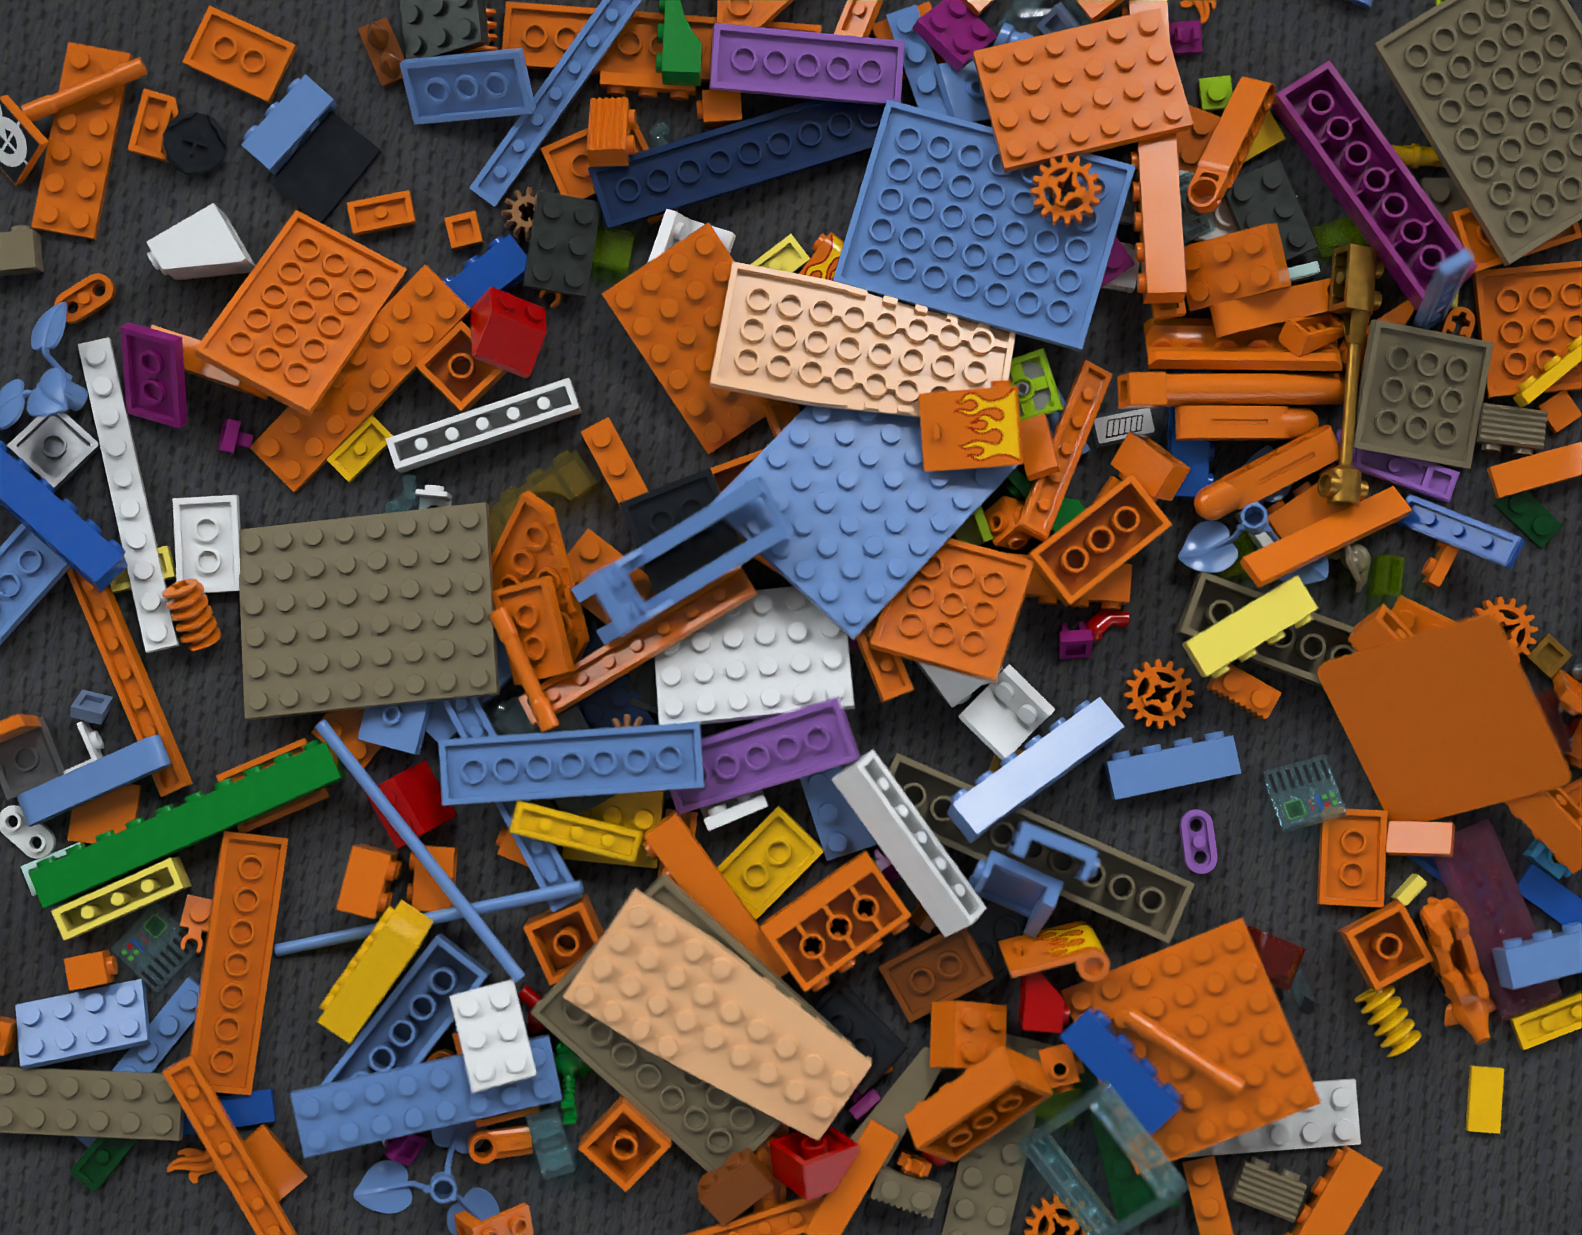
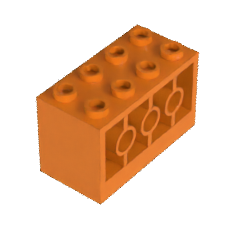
(813, 915)

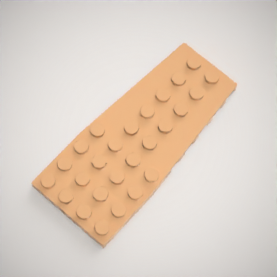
(846, 348)
(715, 1017)

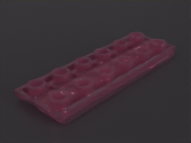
(1488, 893)

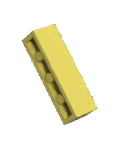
(1250, 626)
(121, 898)

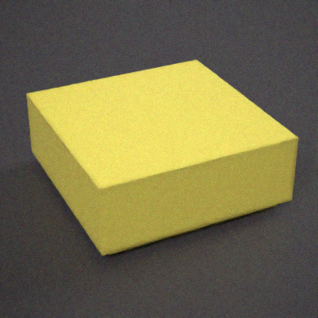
(1409, 889)

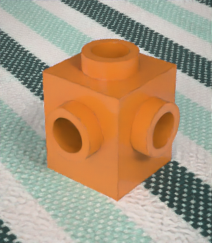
(1002, 521)
(1061, 1054)

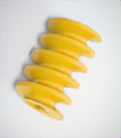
(1390, 1019)

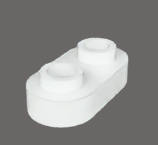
(23, 835)

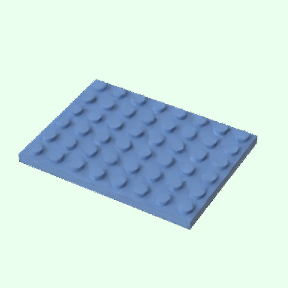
(963, 236)
(856, 507)

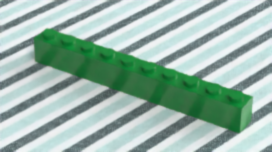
(187, 824)

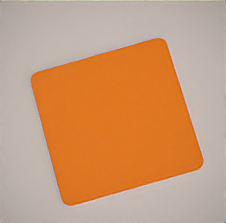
(1444, 721)

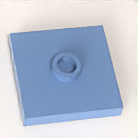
(962, 92)
(396, 726)

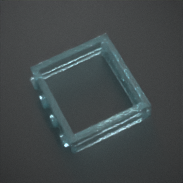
(1073, 1187)

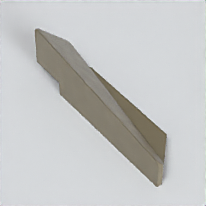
(902, 1097)

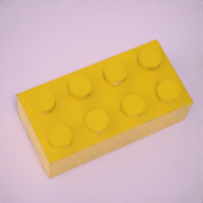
(373, 970)

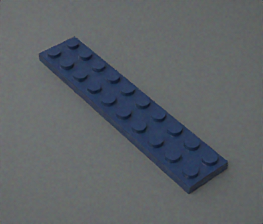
(733, 158)

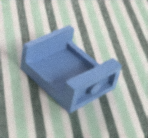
(1025, 832)
(1017, 889)

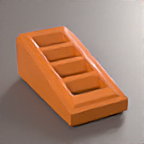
(1308, 333)

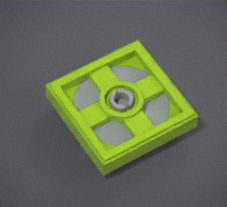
(1035, 385)

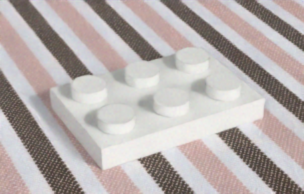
(208, 541)
(493, 1036)

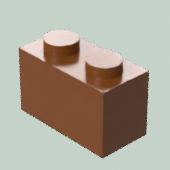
(734, 1185)

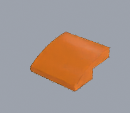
(275, 1163)

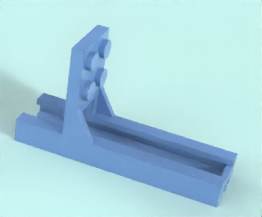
(620, 596)

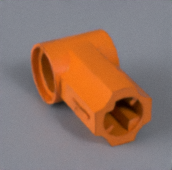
(504, 1143)

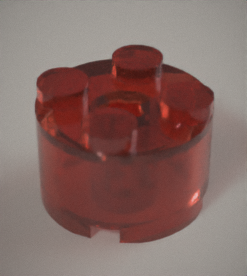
(1278, 957)

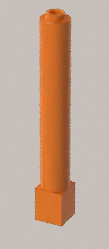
(1160, 389)

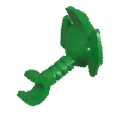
(568, 1065)

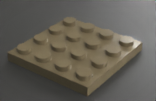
(1421, 394)

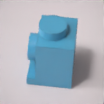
(1542, 857)

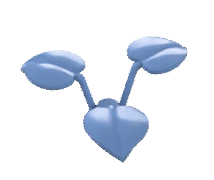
(55, 390)
(1212, 550)
(387, 1184)

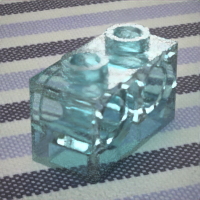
(552, 1142)

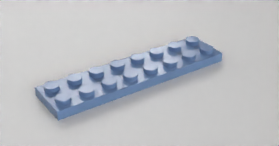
(571, 763)
(413, 1101)

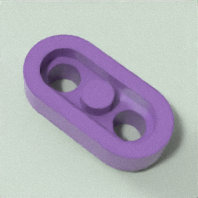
(1198, 841)

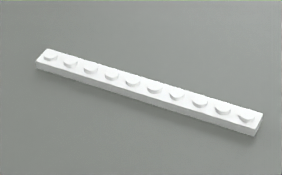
(128, 494)

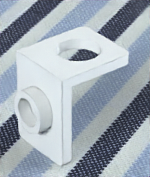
(433, 496)
(93, 743)

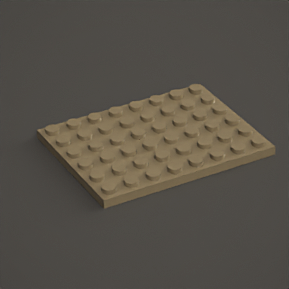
(1500, 108)
(367, 612)
(684, 1107)

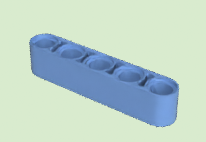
(94, 780)

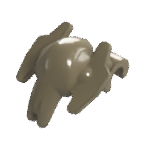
(1357, 560)

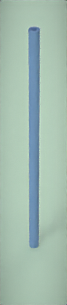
(420, 851)
(437, 916)

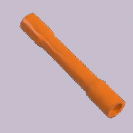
(52, 103)
(538, 701)
(1215, 1073)

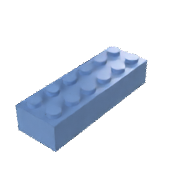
(414, 1013)

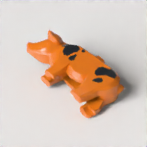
(1456, 966)

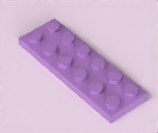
(806, 64)
(771, 753)

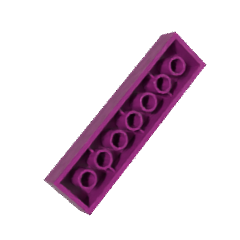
(1368, 179)

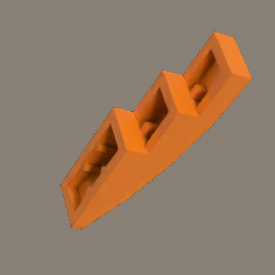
(1536, 470)

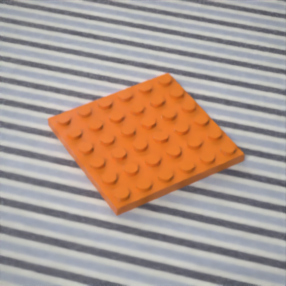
(1224, 1007)

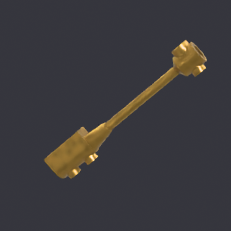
(1355, 298)

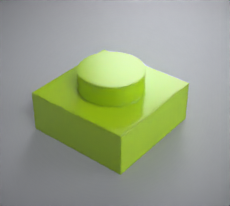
(1214, 92)

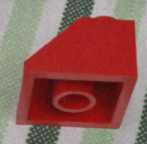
(507, 331)
(418, 801)
(1041, 1005)
(812, 1165)

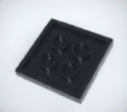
(665, 508)

